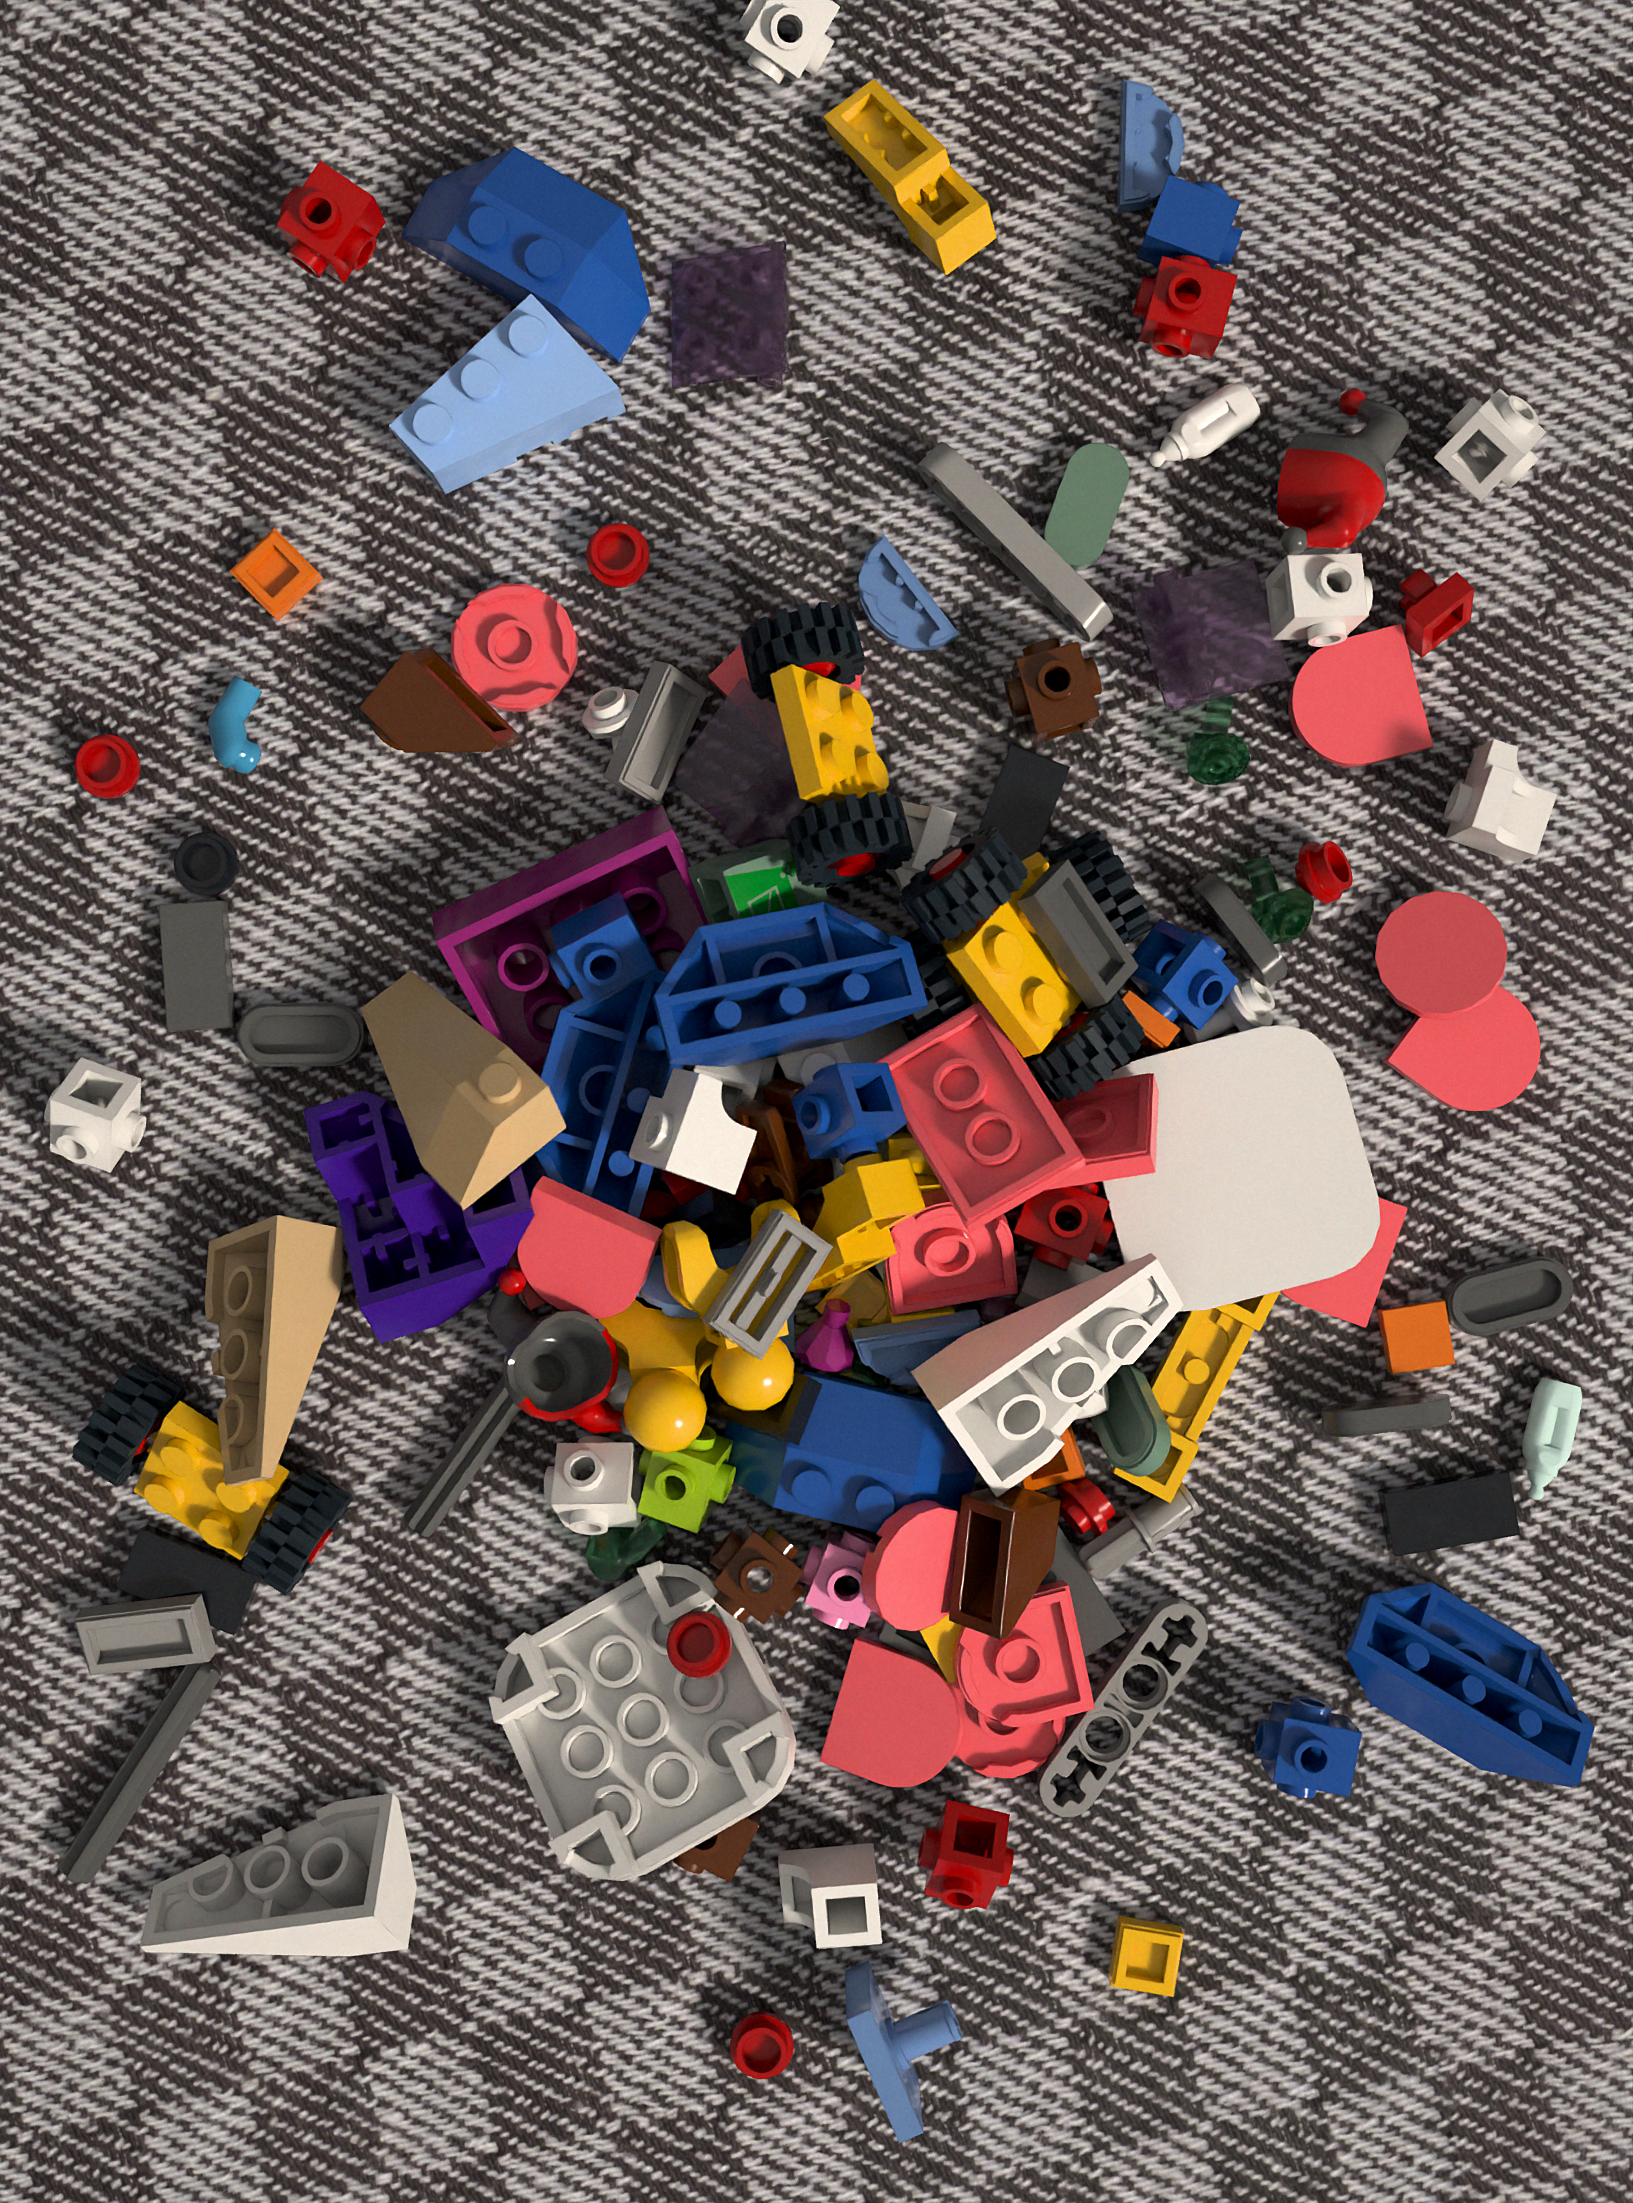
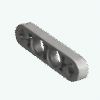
(1014, 542)
(1131, 1712)

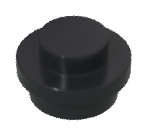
(206, 864)

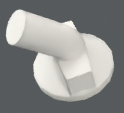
(609, 713)
(1245, 1007)

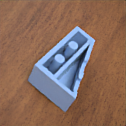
(506, 398)

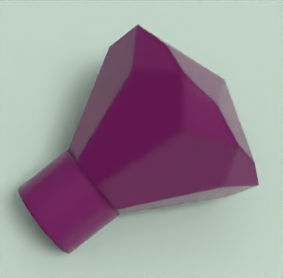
(827, 1341)

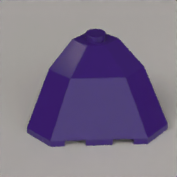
(405, 1238)

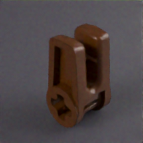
(779, 1147)

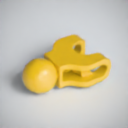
(696, 1282)
(665, 1367)

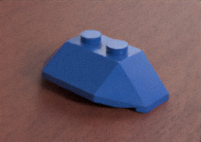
(540, 235)
(783, 986)
(601, 1074)
(857, 1457)
(1468, 1684)

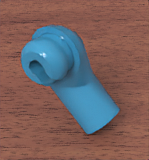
(228, 727)

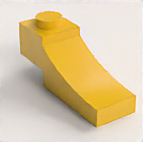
(913, 176)
(859, 1214)

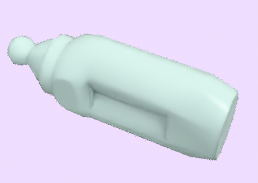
(1550, 1432)

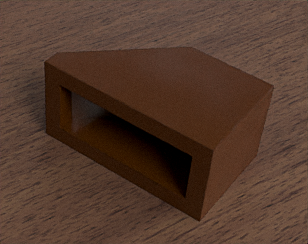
(432, 709)
(1001, 1557)

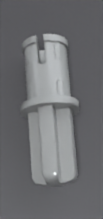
(1137, 1532)

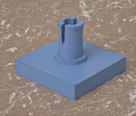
(891, 2045)

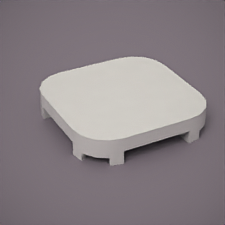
(1253, 1169)
(628, 1747)

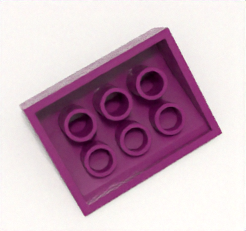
(503, 934)

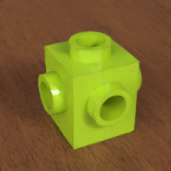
(687, 1482)

